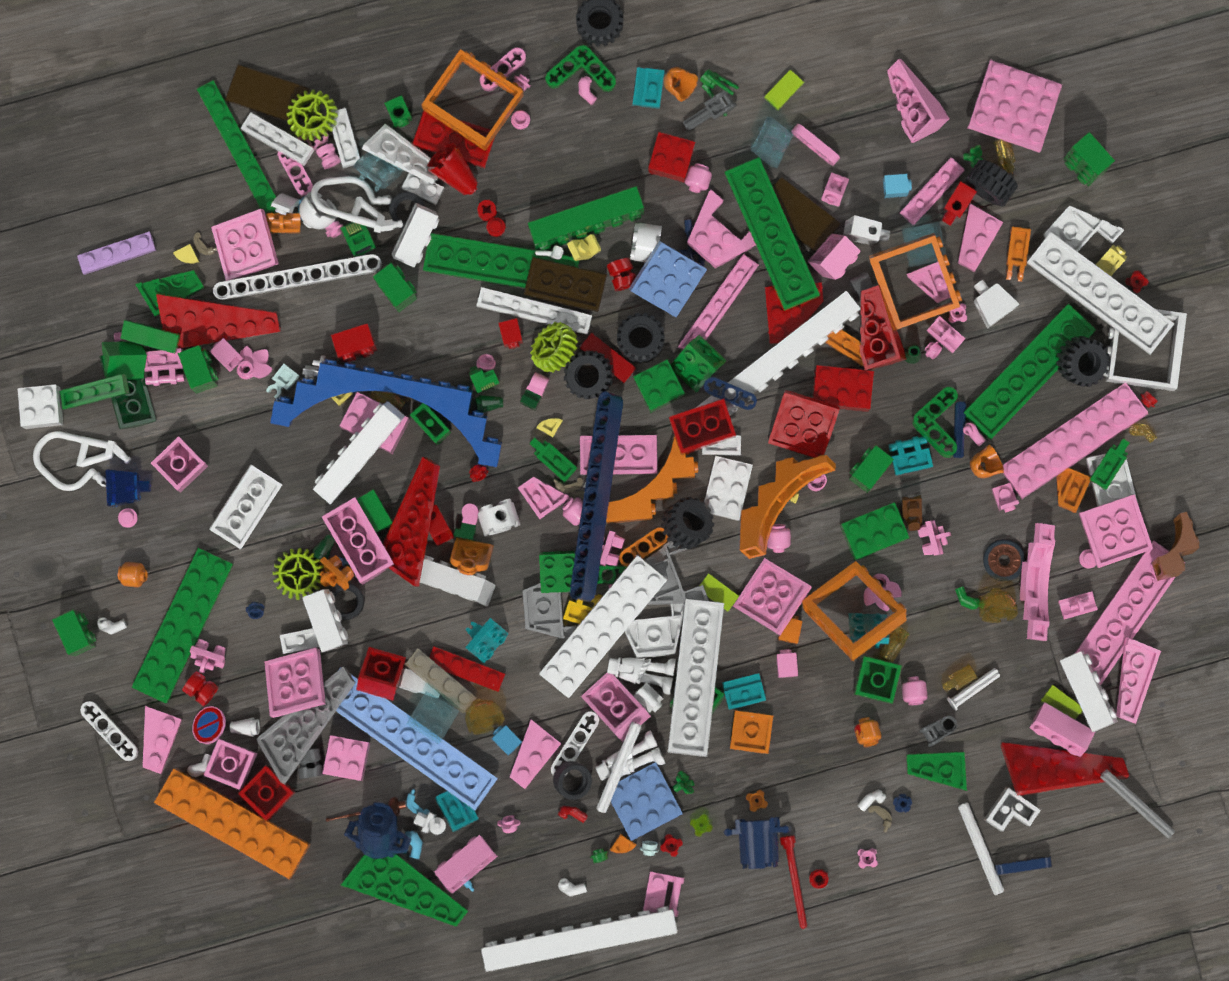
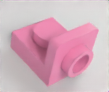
(835, 189)
(1005, 497)

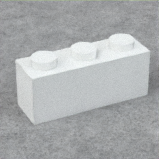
(415, 235)
(325, 620)

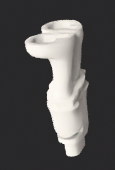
(634, 671)
(604, 769)

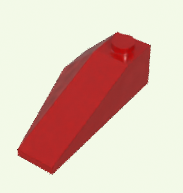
(878, 332)

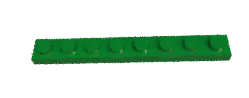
(238, 146)

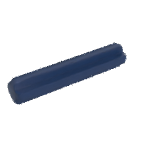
(959, 423)

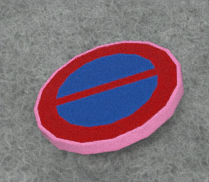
(208, 725)

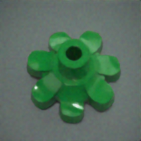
(974, 155)
(683, 783)

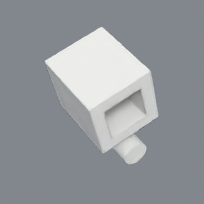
(648, 698)

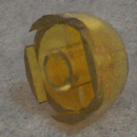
(997, 605)
(482, 716)

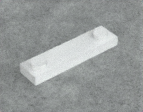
(277, 139)

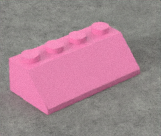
(358, 541)

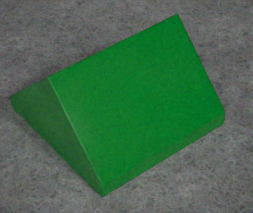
(124, 358)

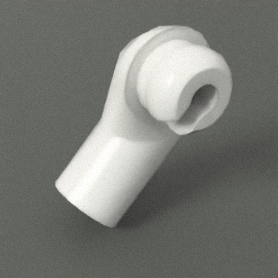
(200, 768)

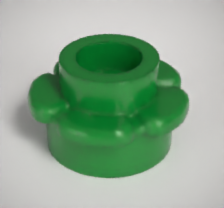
(599, 855)

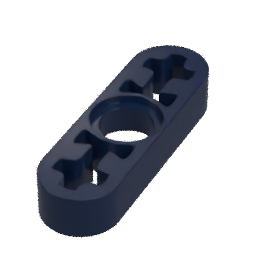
(732, 401)
(1024, 865)

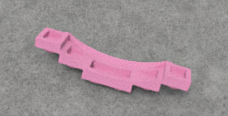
(1035, 581)

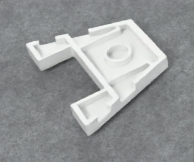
(1078, 227)
(656, 635)

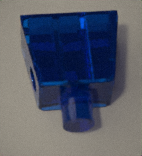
(124, 487)

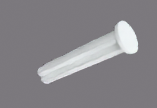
(974, 688)

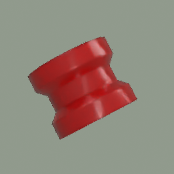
(489, 213)

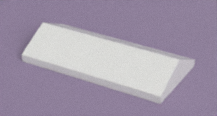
(245, 506)

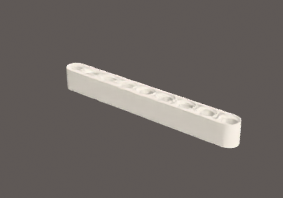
(288, 277)

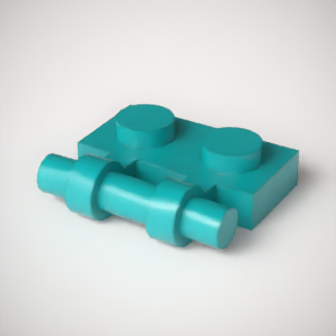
(912, 461)

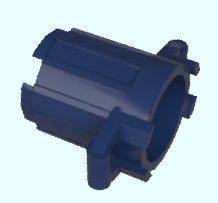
(377, 832)
(758, 841)

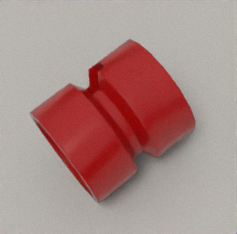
(619, 268)
(200, 688)

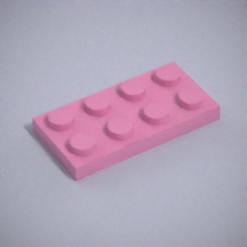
(633, 455)

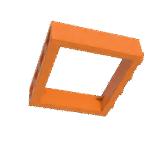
(484, 69)
(943, 262)
(851, 649)

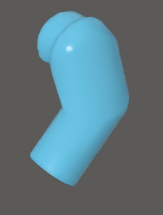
(416, 844)

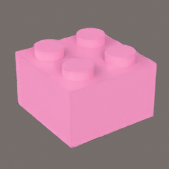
(834, 256)
(179, 464)
(346, 758)
(230, 764)

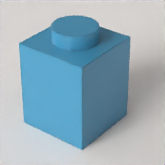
(506, 739)

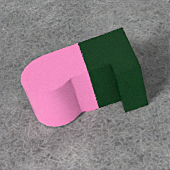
(534, 391)
(469, 523)

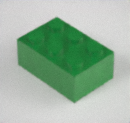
(1088, 160)
(874, 531)

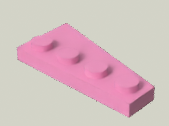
(1136, 674)

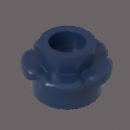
(255, 610)
(902, 808)

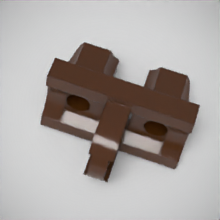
(912, 512)

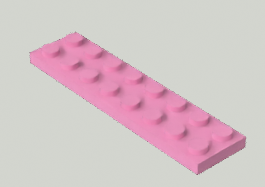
(1074, 440)
(1125, 613)

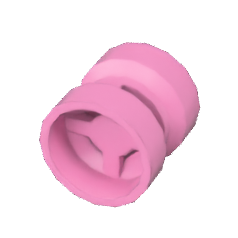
(328, 156)
(817, 484)

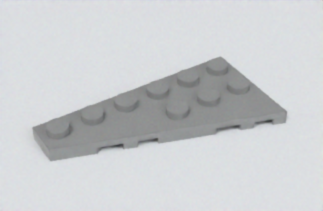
(295, 732)

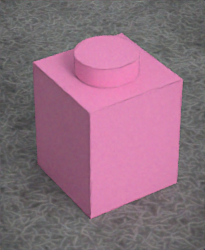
(226, 354)
(786, 664)

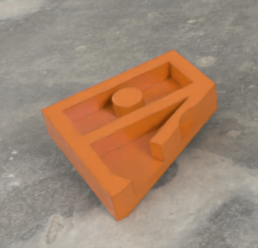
(1071, 489)

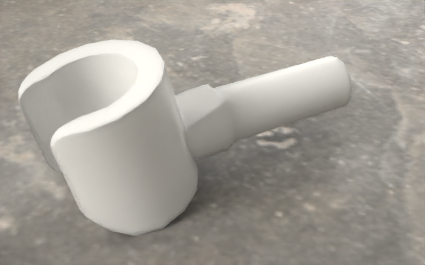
(556, 253)

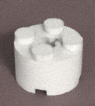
(644, 241)

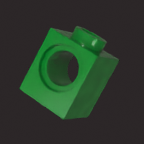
(395, 104)

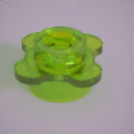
(701, 820)

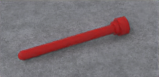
(788, 844)

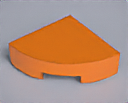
(622, 845)

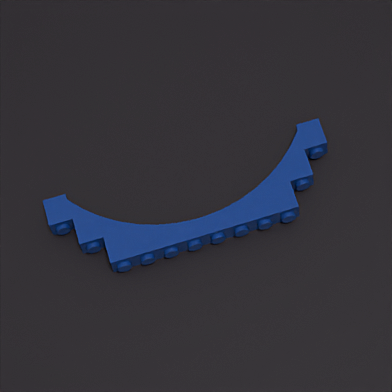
(448, 400)

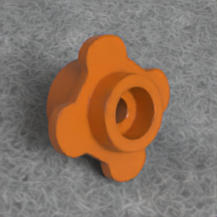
(758, 795)

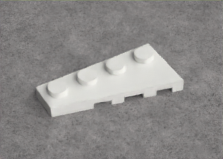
(399, 152)

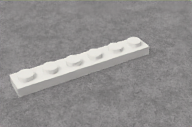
(533, 310)

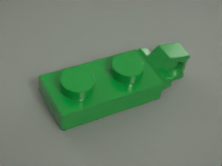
(553, 459)
(1110, 465)

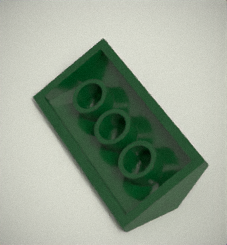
(135, 407)

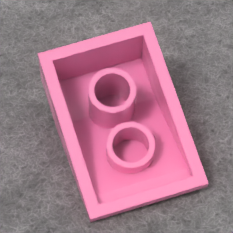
(615, 705)

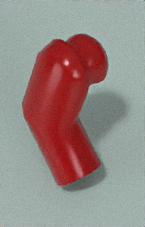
(574, 812)

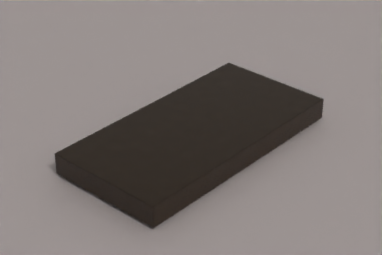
(263, 92)
(805, 218)
(565, 284)

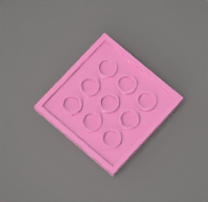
(1015, 106)

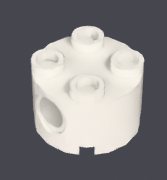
(507, 512)

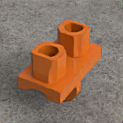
(284, 223)
(332, 575)

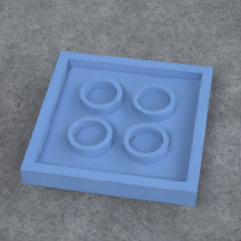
(667, 279)
(644, 801)

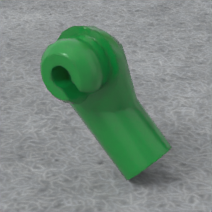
(967, 601)

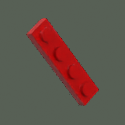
(467, 669)

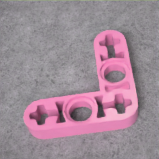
(289, 163)

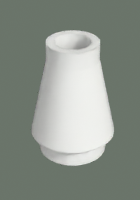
(246, 727)

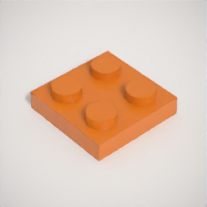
(751, 732)

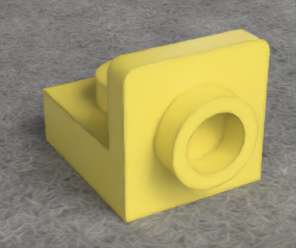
(584, 248)
(1112, 260)

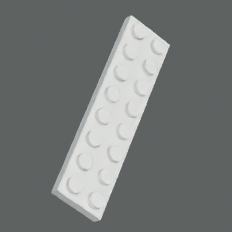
(1100, 293)
(603, 626)
(696, 677)

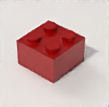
(671, 157)
(354, 343)
(380, 673)
(266, 793)

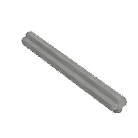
(1138, 804)

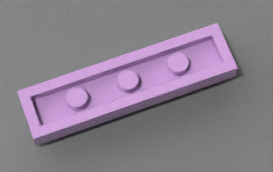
(116, 253)

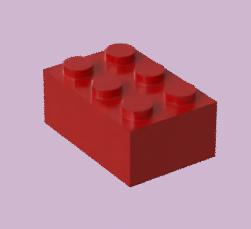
(844, 387)
(702, 427)

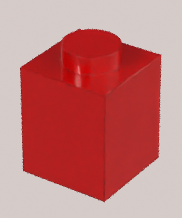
(510, 333)

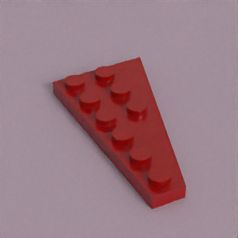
(210, 322)
(411, 525)
(1048, 769)

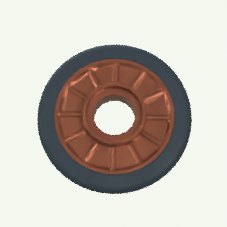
(992, 556)

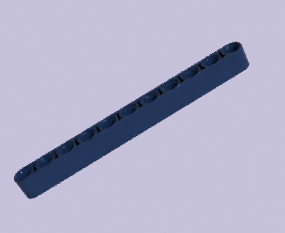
(596, 497)

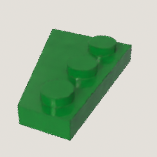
(178, 285)
(939, 768)

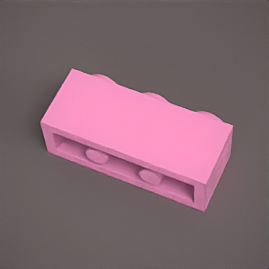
(1062, 730)
(465, 863)

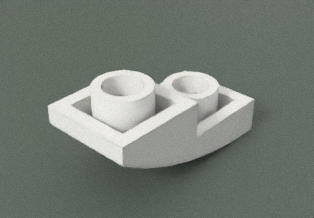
(285, 203)
(413, 683)

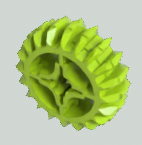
(308, 129)
(554, 347)
(298, 582)

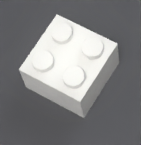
(40, 406)

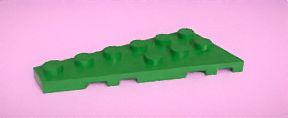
(403, 886)

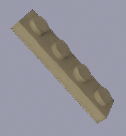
(440, 680)

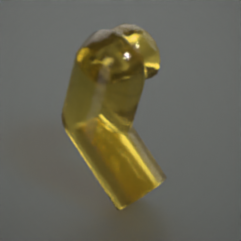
(1142, 430)

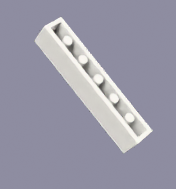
(358, 453)

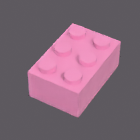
(360, 410)

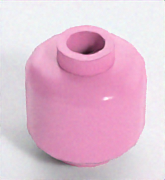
(698, 178)
(573, 510)
(779, 538)
(914, 691)

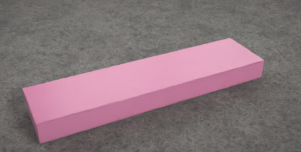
(932, 191)

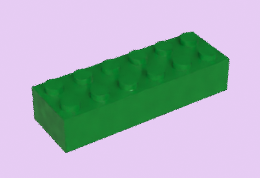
(586, 219)

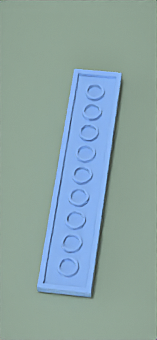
(437, 761)

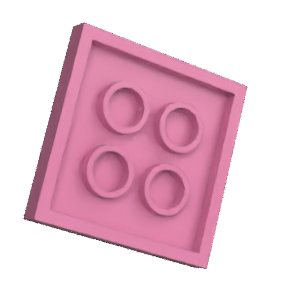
(245, 245)
(1115, 531)
(772, 596)
(295, 682)

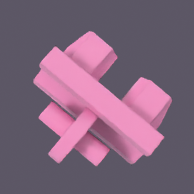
(945, 334)
(615, 541)
(935, 546)
(1077, 605)
(207, 659)

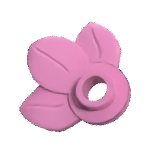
(256, 362)
(870, 597)

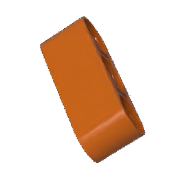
(650, 540)

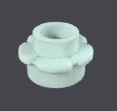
(649, 848)

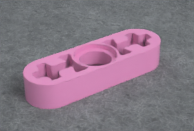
(517, 64)
(815, 144)

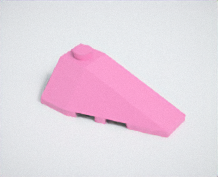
(918, 107)

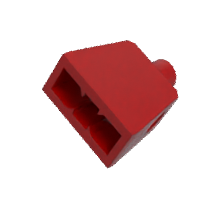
(963, 196)
(439, 528)

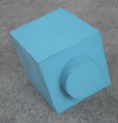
(896, 185)

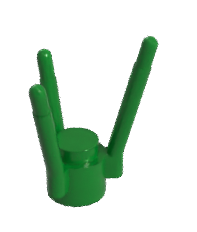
(712, 79)

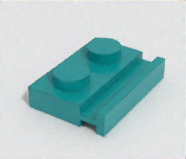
(648, 87)
(743, 691)
(455, 811)

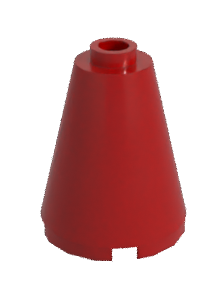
(453, 169)

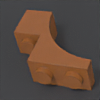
(1185, 543)

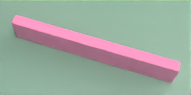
(721, 300)

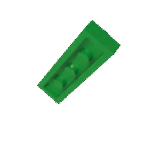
(94, 391)

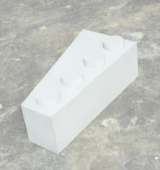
(452, 581)
(1088, 691)

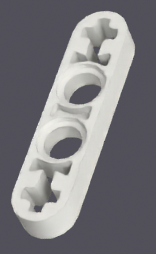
(107, 733)
(571, 742)

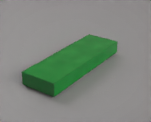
(150, 336)

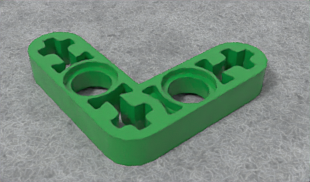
(579, 63)
(930, 418)

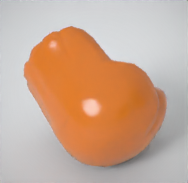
(688, 83)
(992, 463)

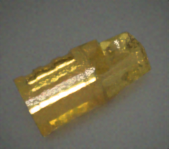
(1005, 155)
(383, 397)
(896, 643)
(960, 678)

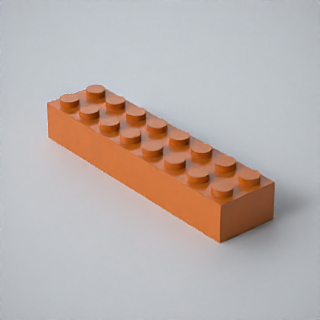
(232, 823)

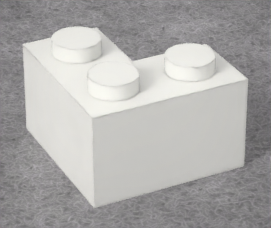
(1009, 806)

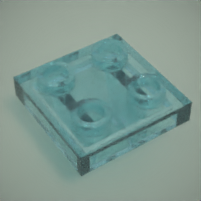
(771, 142)
(377, 170)
(926, 253)
(432, 717)

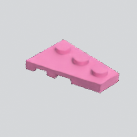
(977, 237)
(159, 736)
(533, 754)

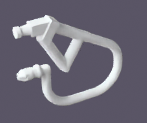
(379, 225)
(110, 446)

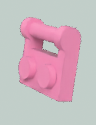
(657, 891)

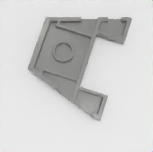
(672, 590)
(544, 613)

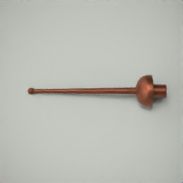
(393, 803)

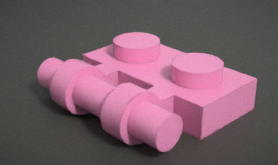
(160, 361)

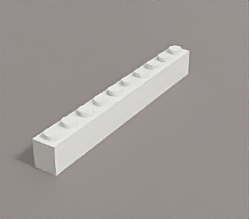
(791, 348)
(579, 940)

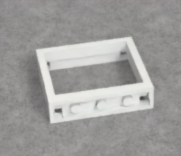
(1175, 357)

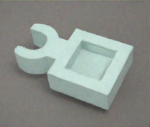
(284, 379)

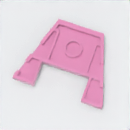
(713, 239)

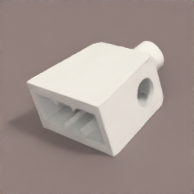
(858, 230)
(993, 303)

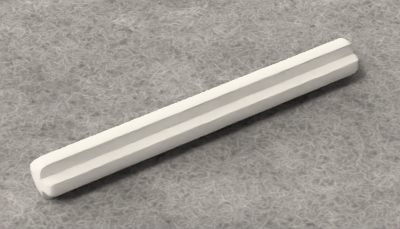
(618, 767)
(981, 848)

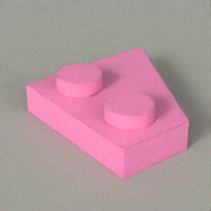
(931, 282)
(542, 497)

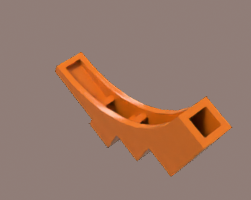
(773, 496)
(639, 506)

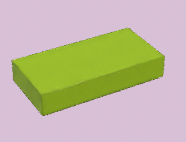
(784, 90)
(718, 592)
(1062, 702)

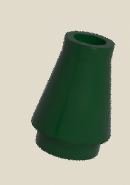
(912, 359)
(488, 403)
(323, 548)

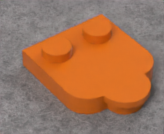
(471, 556)

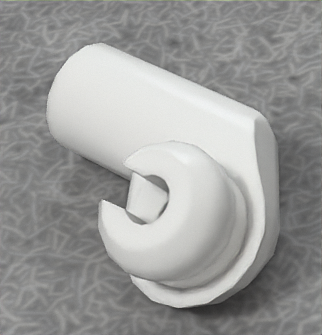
(110, 627)
(870, 798)
(571, 889)

